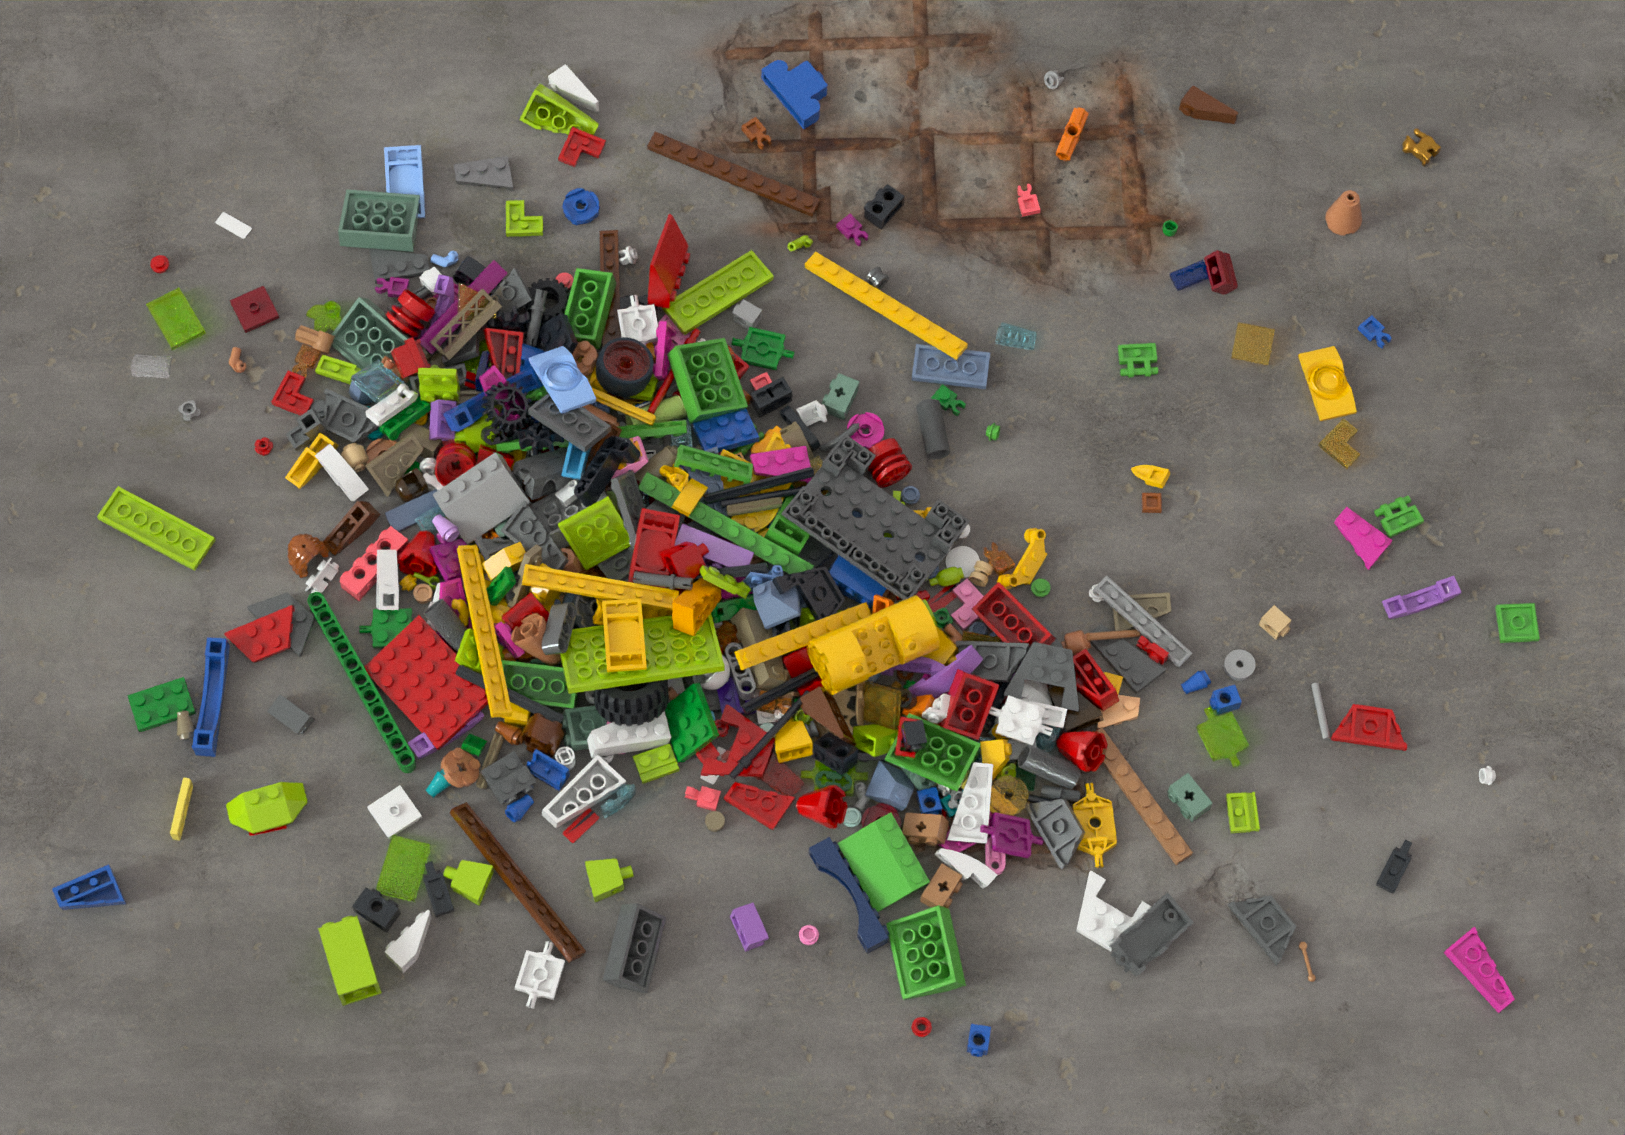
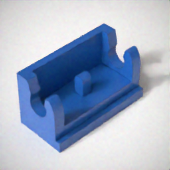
(548, 770)

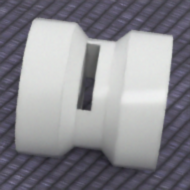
(568, 760)

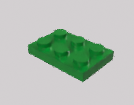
(160, 704)

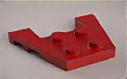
(746, 738)

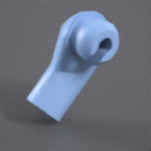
(447, 261)

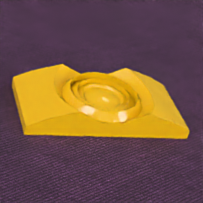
(1327, 383)
(624, 635)

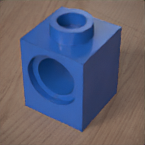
(1231, 694)
(929, 795)
(982, 1032)

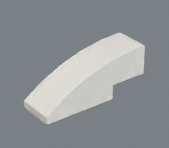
(341, 472)
(967, 866)

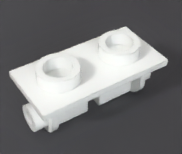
(327, 571)

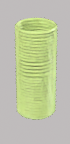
(668, 410)

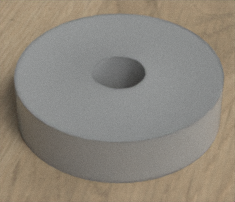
(1239, 673)

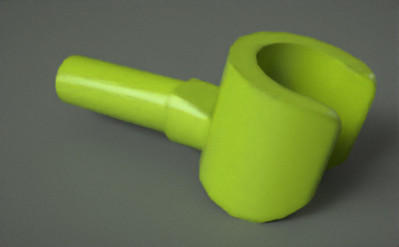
(428, 580)

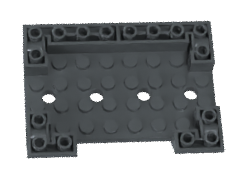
(862, 538)

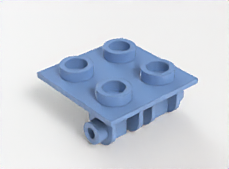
(755, 579)

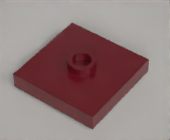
(254, 309)

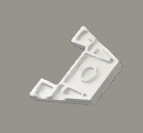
(1100, 920)

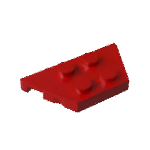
(265, 635)
(1370, 727)

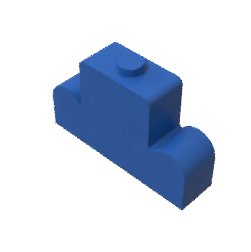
(797, 89)

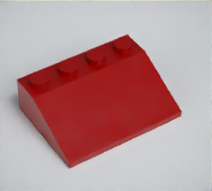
(667, 265)

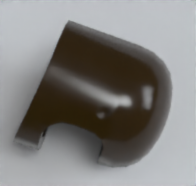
(411, 486)

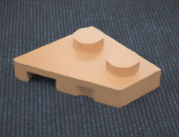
(1125, 710)

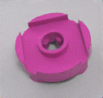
(875, 426)

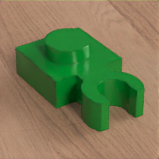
(948, 400)

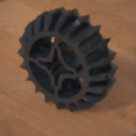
(521, 410)

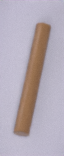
(1112, 635)

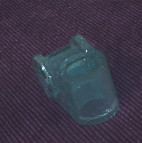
(1047, 742)

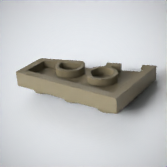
(394, 462)
(531, 557)
(1155, 604)

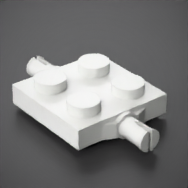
(638, 322)
(1020, 720)
(540, 975)

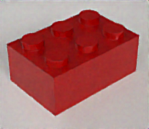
(969, 704)

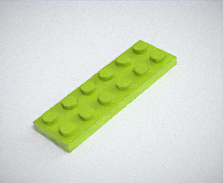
(718, 292)
(156, 528)

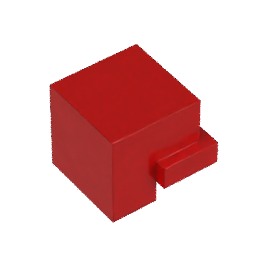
(409, 358)

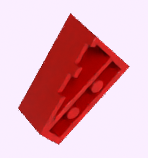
(504, 350)
(1092, 682)

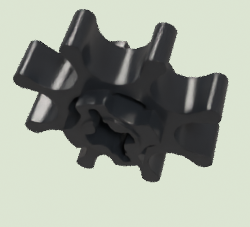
(510, 321)
(538, 437)

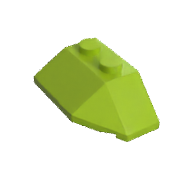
(267, 806)

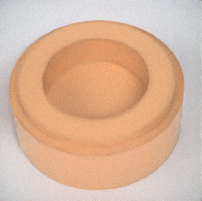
(423, 593)

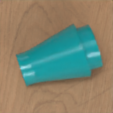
(437, 784)

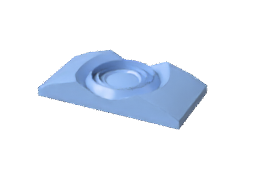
(405, 172)
(563, 379)

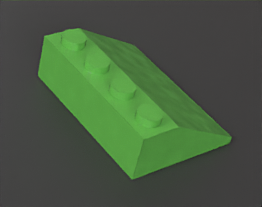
(706, 379)
(943, 760)
(883, 862)
(926, 953)

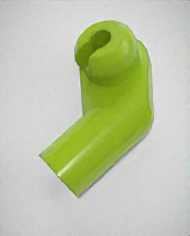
(799, 243)

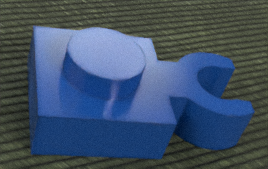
(1374, 329)

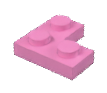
(969, 597)

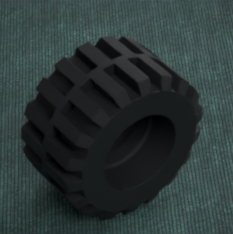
(556, 292)

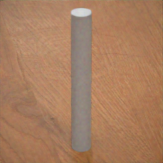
(1320, 711)

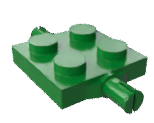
(763, 348)
(387, 625)

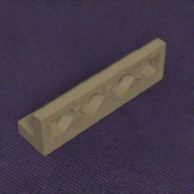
(470, 329)

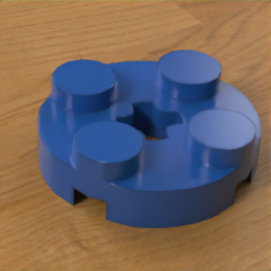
(581, 216)

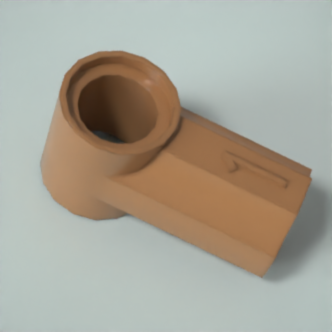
(319, 340)

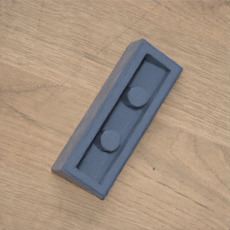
(405, 514)

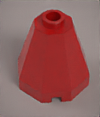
(417, 557)
(1083, 749)
(824, 806)

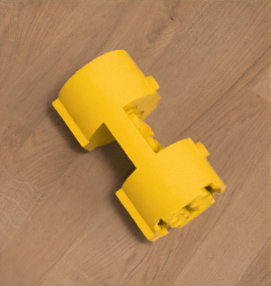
(873, 644)

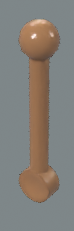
(1302, 946)

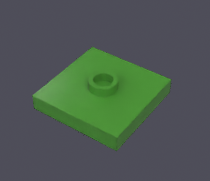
(1517, 622)

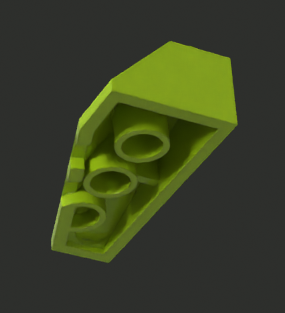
(554, 113)

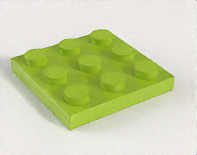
(596, 533)

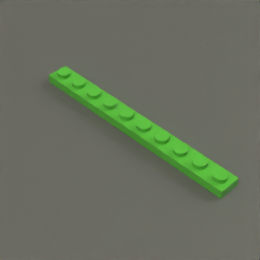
(656, 430)
(727, 527)

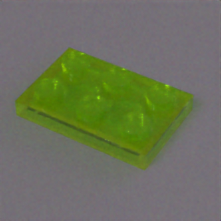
(175, 318)
(403, 868)

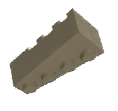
(752, 631)

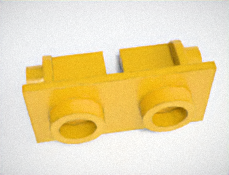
(675, 476)

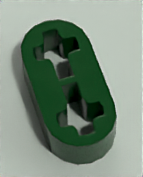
(833, 776)

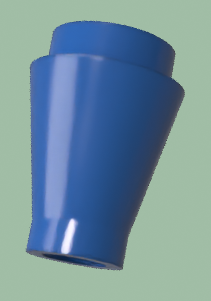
(1196, 682)
(517, 809)

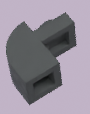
(307, 430)

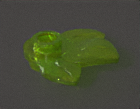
(322, 317)

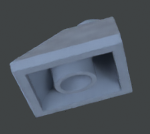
(775, 607)
(890, 786)

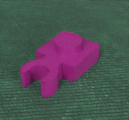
(851, 228)
(394, 287)

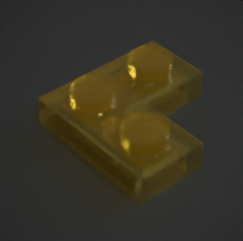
(1336, 444)

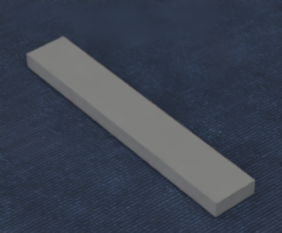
(1142, 620)

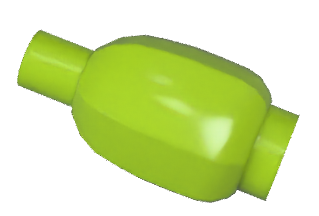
(947, 577)

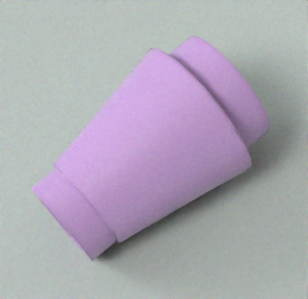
(446, 529)

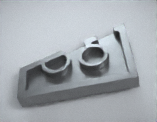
(487, 172)

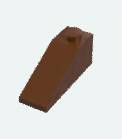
(1205, 107)
(351, 526)

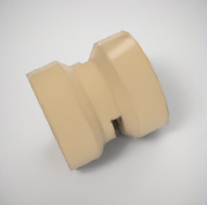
(981, 573)

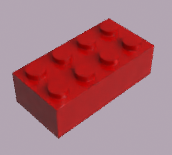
(1010, 618)

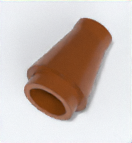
(509, 732)

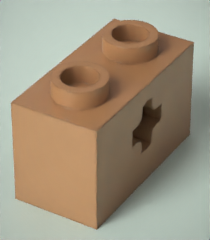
(925, 828)
(943, 878)

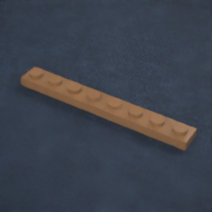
(1144, 803)

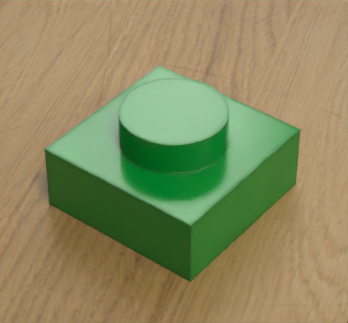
(474, 744)

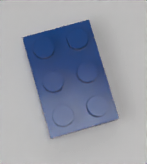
(726, 431)

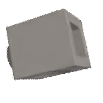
(747, 314)

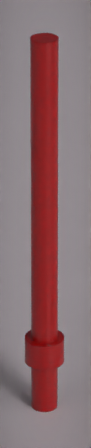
(670, 377)

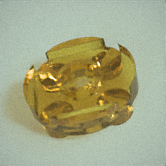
(1019, 797)

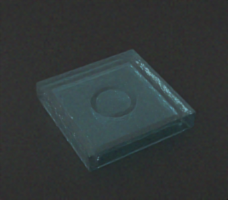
(376, 381)

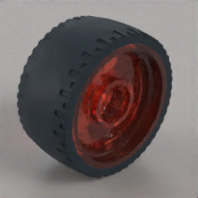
(624, 367)

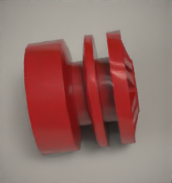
(410, 313)
(453, 452)
(889, 464)

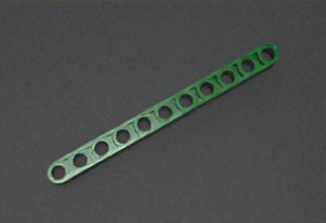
(366, 689)

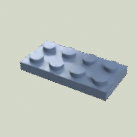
(937, 367)

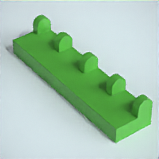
(714, 464)

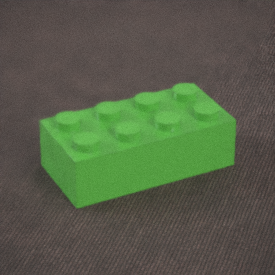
(590, 304)
(540, 683)

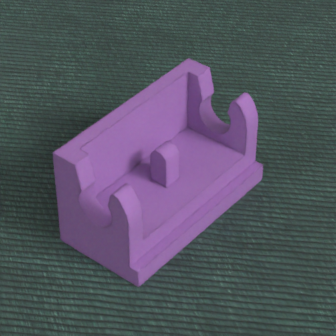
(438, 425)
(749, 926)

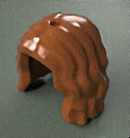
(302, 550)

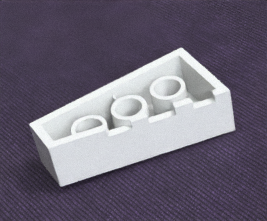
(623, 739)
(587, 789)

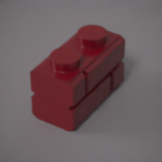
(1221, 272)

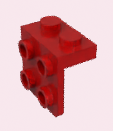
(798, 663)

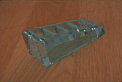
(1014, 342)

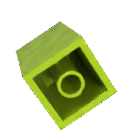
(349, 960)

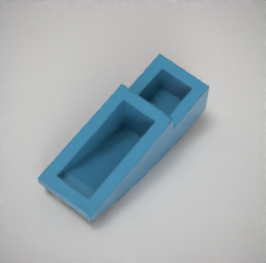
(575, 462)

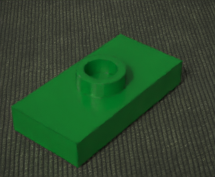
(500, 586)

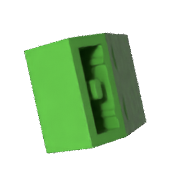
(786, 533)

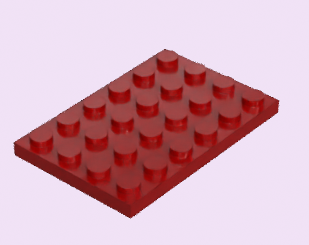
(422, 680)

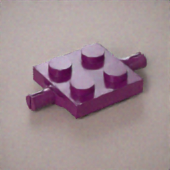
(447, 558)
(1011, 835)

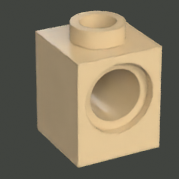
(1275, 623)

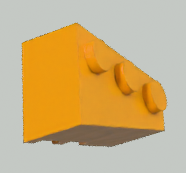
(695, 606)

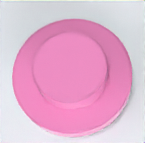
(808, 935)

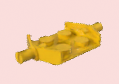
(1098, 839)

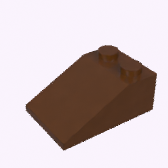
(825, 710)

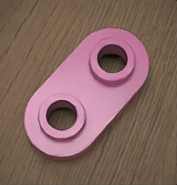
(993, 857)

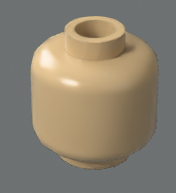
(355, 456)

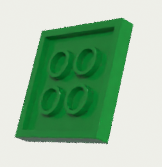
(690, 722)

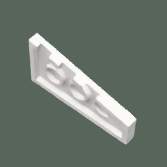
(973, 806)

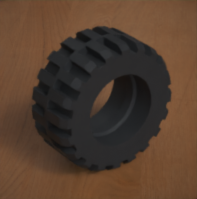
(632, 702)

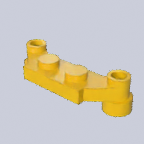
(1029, 562)

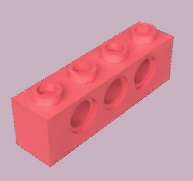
(359, 587)

